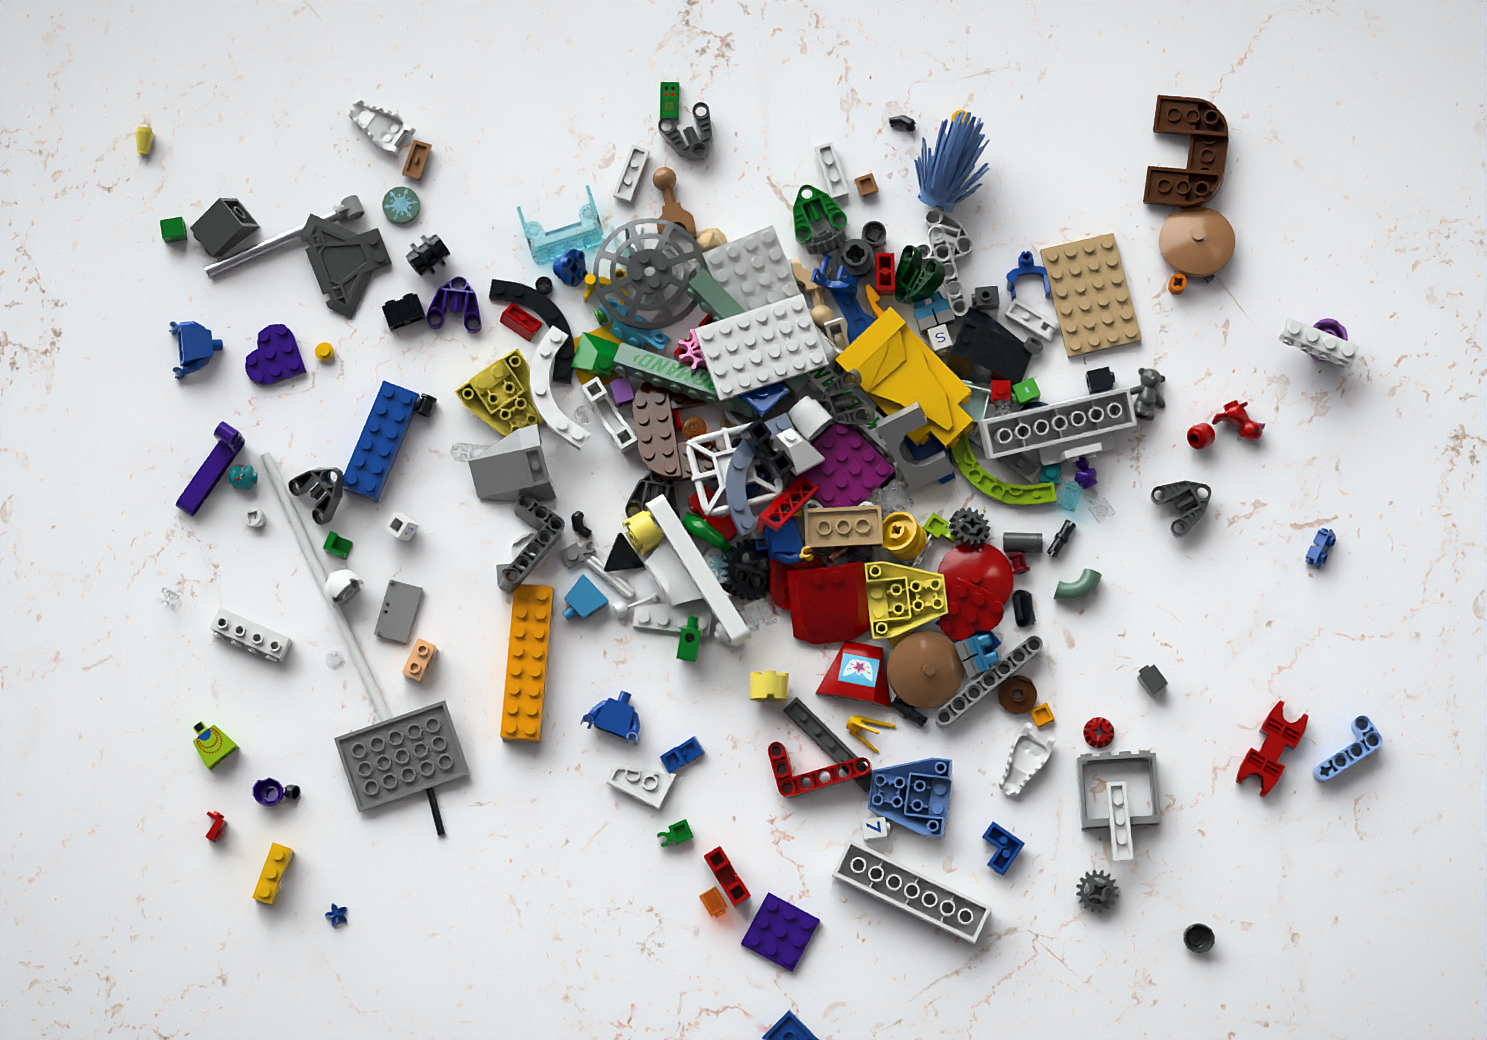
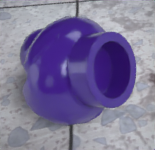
(1087, 476)

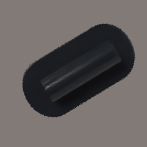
(1023, 608)

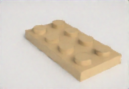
(843, 526)

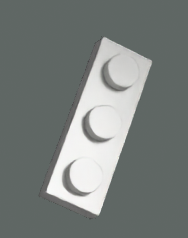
(831, 170)
(631, 173)

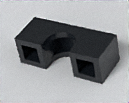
(758, 439)

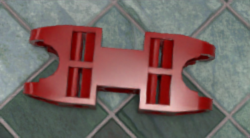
(1264, 762)

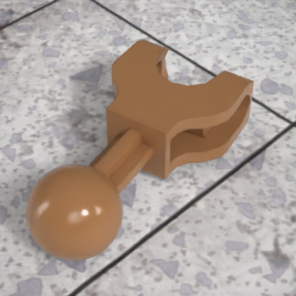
(664, 180)

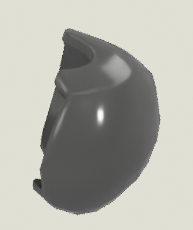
(1199, 938)

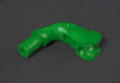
(702, 529)

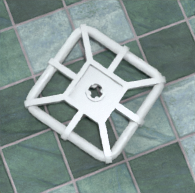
(721, 462)

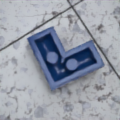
(1007, 847)

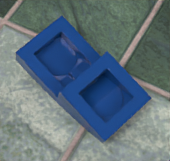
(682, 754)

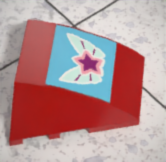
(858, 675)

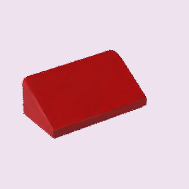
(520, 322)

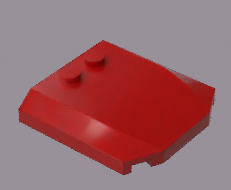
(828, 603)

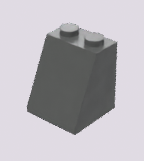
(223, 226)

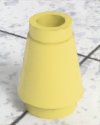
(144, 139)

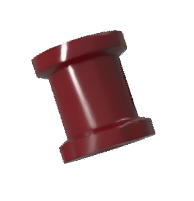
(1019, 563)

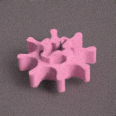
(693, 352)

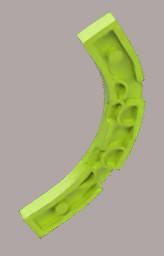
(993, 487)

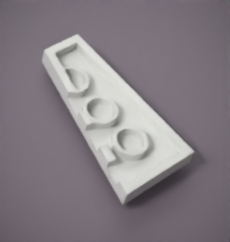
(672, 618)

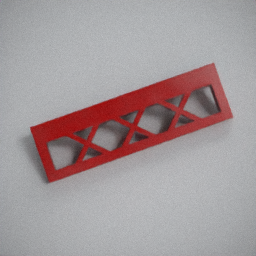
(786, 500)

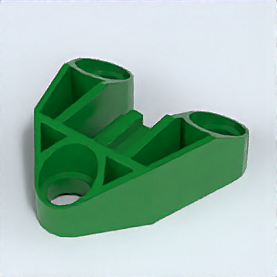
(828, 206)

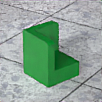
(173, 229)
(337, 545)

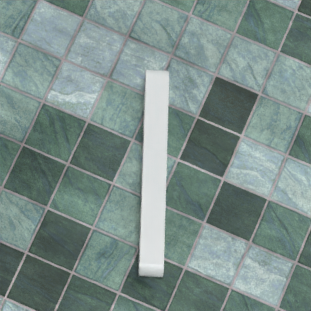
(698, 571)

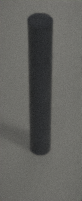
(435, 811)

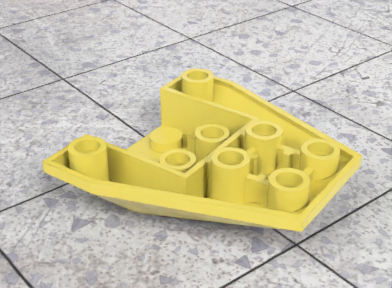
(502, 394)
(902, 598)

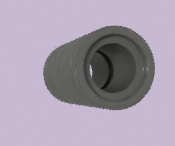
(1022, 542)

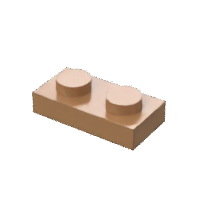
(416, 160)

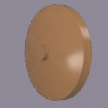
(1197, 241)
(924, 669)

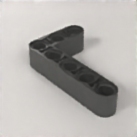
(535, 546)

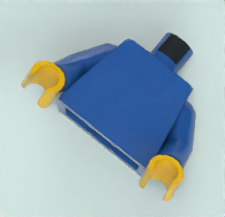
(785, 543)

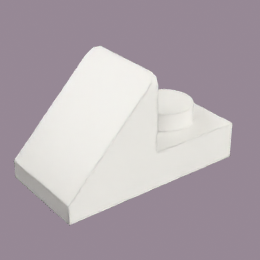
(836, 333)

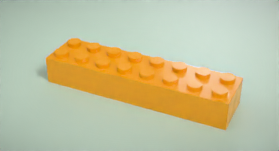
(527, 663)

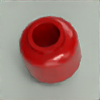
(1200, 436)

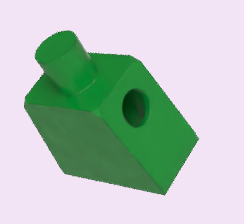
(688, 648)

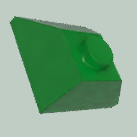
(595, 355)

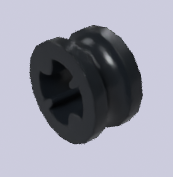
(539, 281)

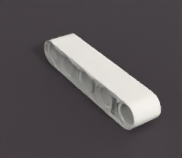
(954, 277)

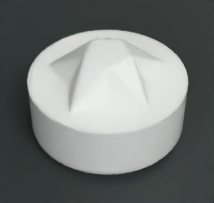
(255, 517)

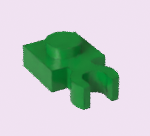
(678, 832)

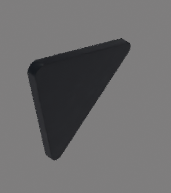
(622, 556)

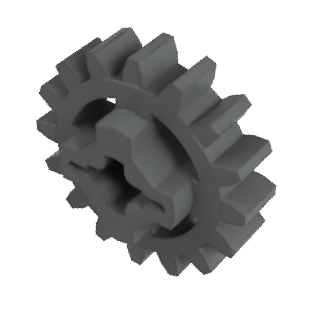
(826, 242)
(969, 527)
(1093, 883)

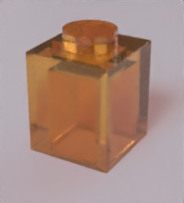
(713, 902)

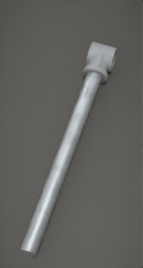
(349, 209)

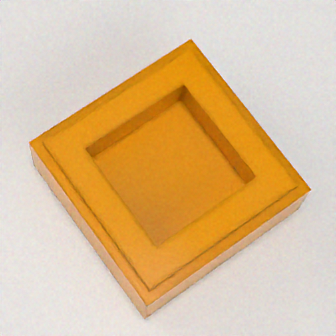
(1041, 715)

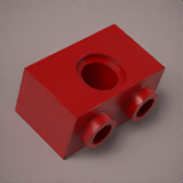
(884, 274)

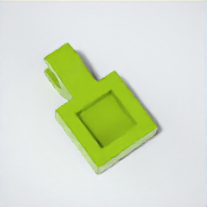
(938, 526)

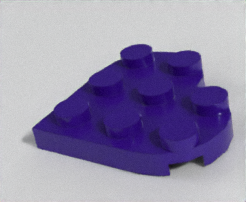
(276, 356)

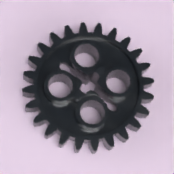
(746, 586)

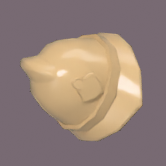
(710, 239)

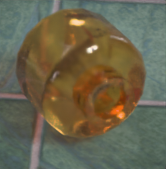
(698, 427)

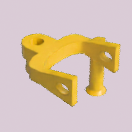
(590, 280)

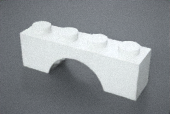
(609, 416)

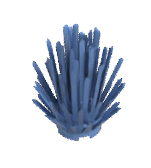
(952, 163)

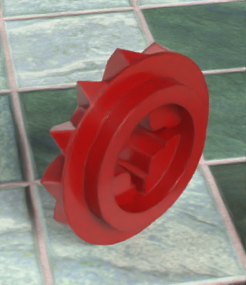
(1091, 737)

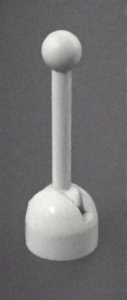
(622, 609)

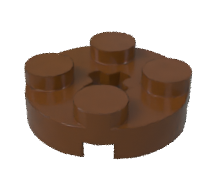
(1013, 684)

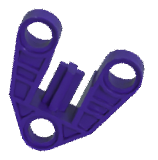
(440, 304)

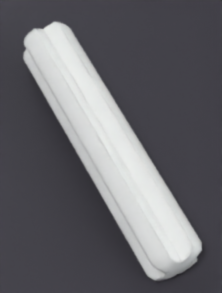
(610, 577)

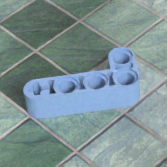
(1346, 754)

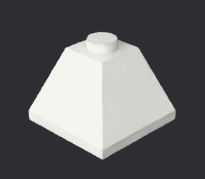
(799, 450)

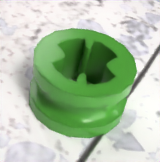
(601, 317)

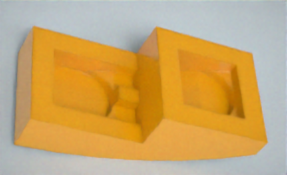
(873, 300)

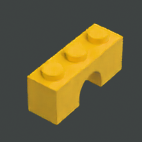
(274, 867)

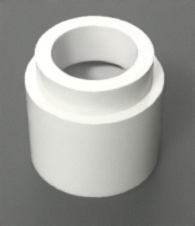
(809, 418)

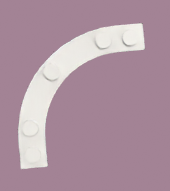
(541, 392)

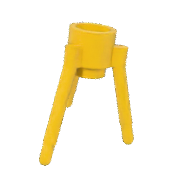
(857, 724)

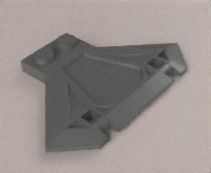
(343, 261)

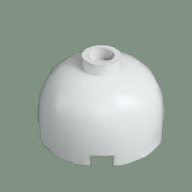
(342, 587)

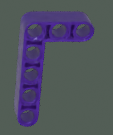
(228, 446)

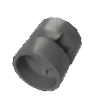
(874, 234)

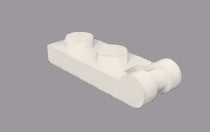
(1031, 319)

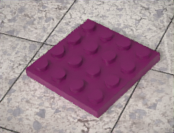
(849, 468)

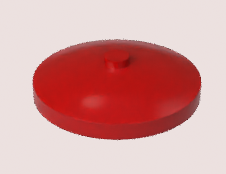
(981, 566)

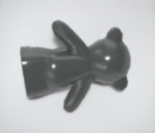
(1147, 394)

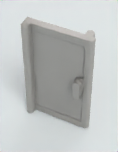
(398, 616)

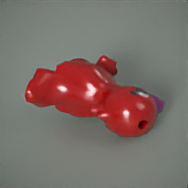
(1237, 416)

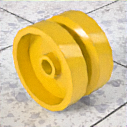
(903, 536)

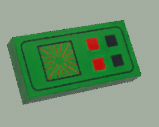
(669, 100)

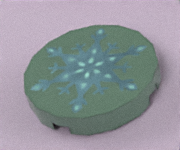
(401, 205)

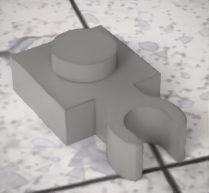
(574, 554)

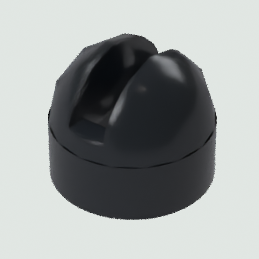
(292, 795)

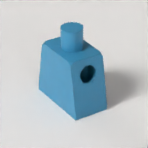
(584, 600)

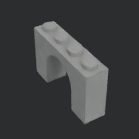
(915, 472)

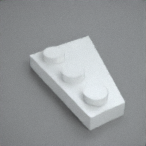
(641, 784)

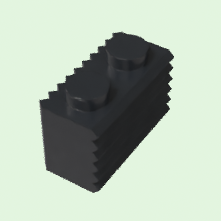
(403, 311)

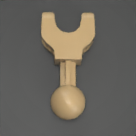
(820, 313)

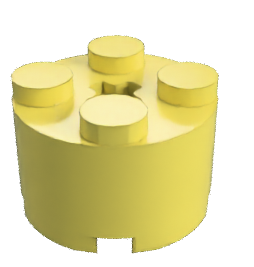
(643, 532)
(769, 686)

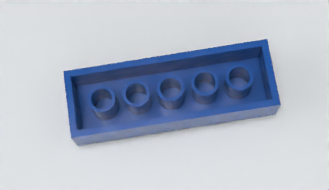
(380, 441)

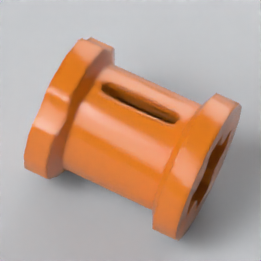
(1177, 278)

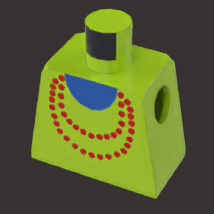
(213, 744)

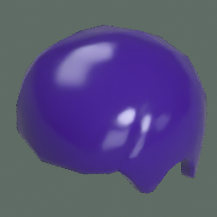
(268, 792)

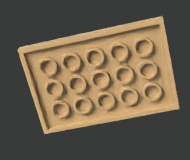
(1090, 295)

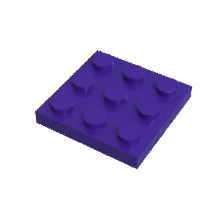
(780, 932)

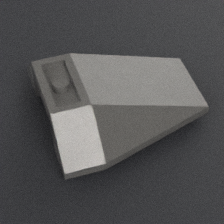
(513, 468)

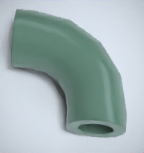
(1080, 589)

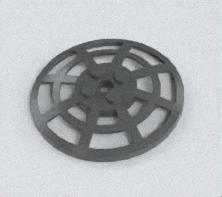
(647, 284)

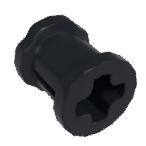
(425, 405)

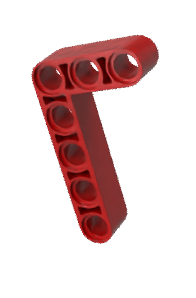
(816, 784)

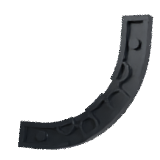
(548, 312)

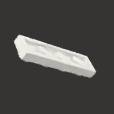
(1119, 821)

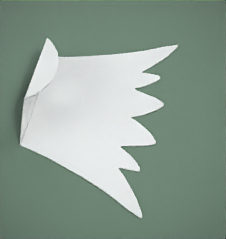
(671, 575)

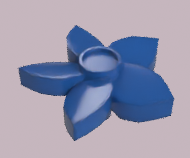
(336, 914)

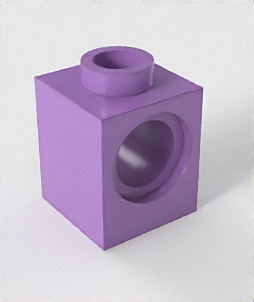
(622, 391)

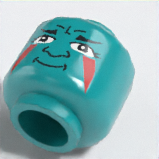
(242, 477)

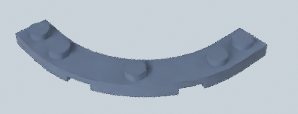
(736, 478)

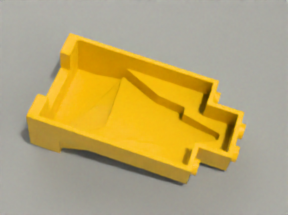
(902, 371)

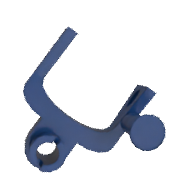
(1026, 268)
(846, 285)

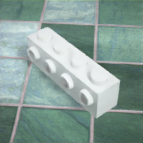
(1319, 343)
(250, 634)

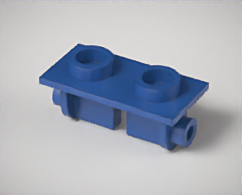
(1325, 540)

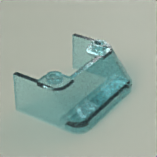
(551, 245)

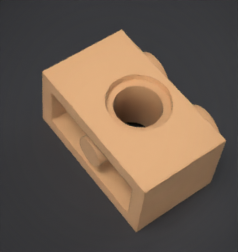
(419, 660)

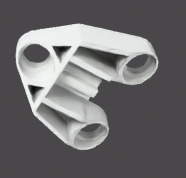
(951, 227)

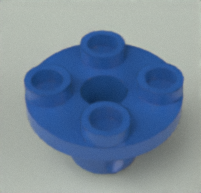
(571, 267)

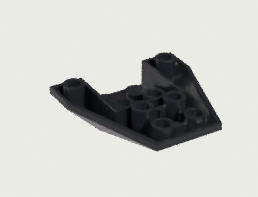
(987, 351)

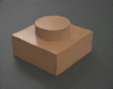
(866, 185)

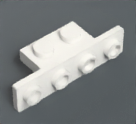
(1076, 448)

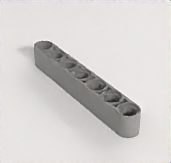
(993, 673)

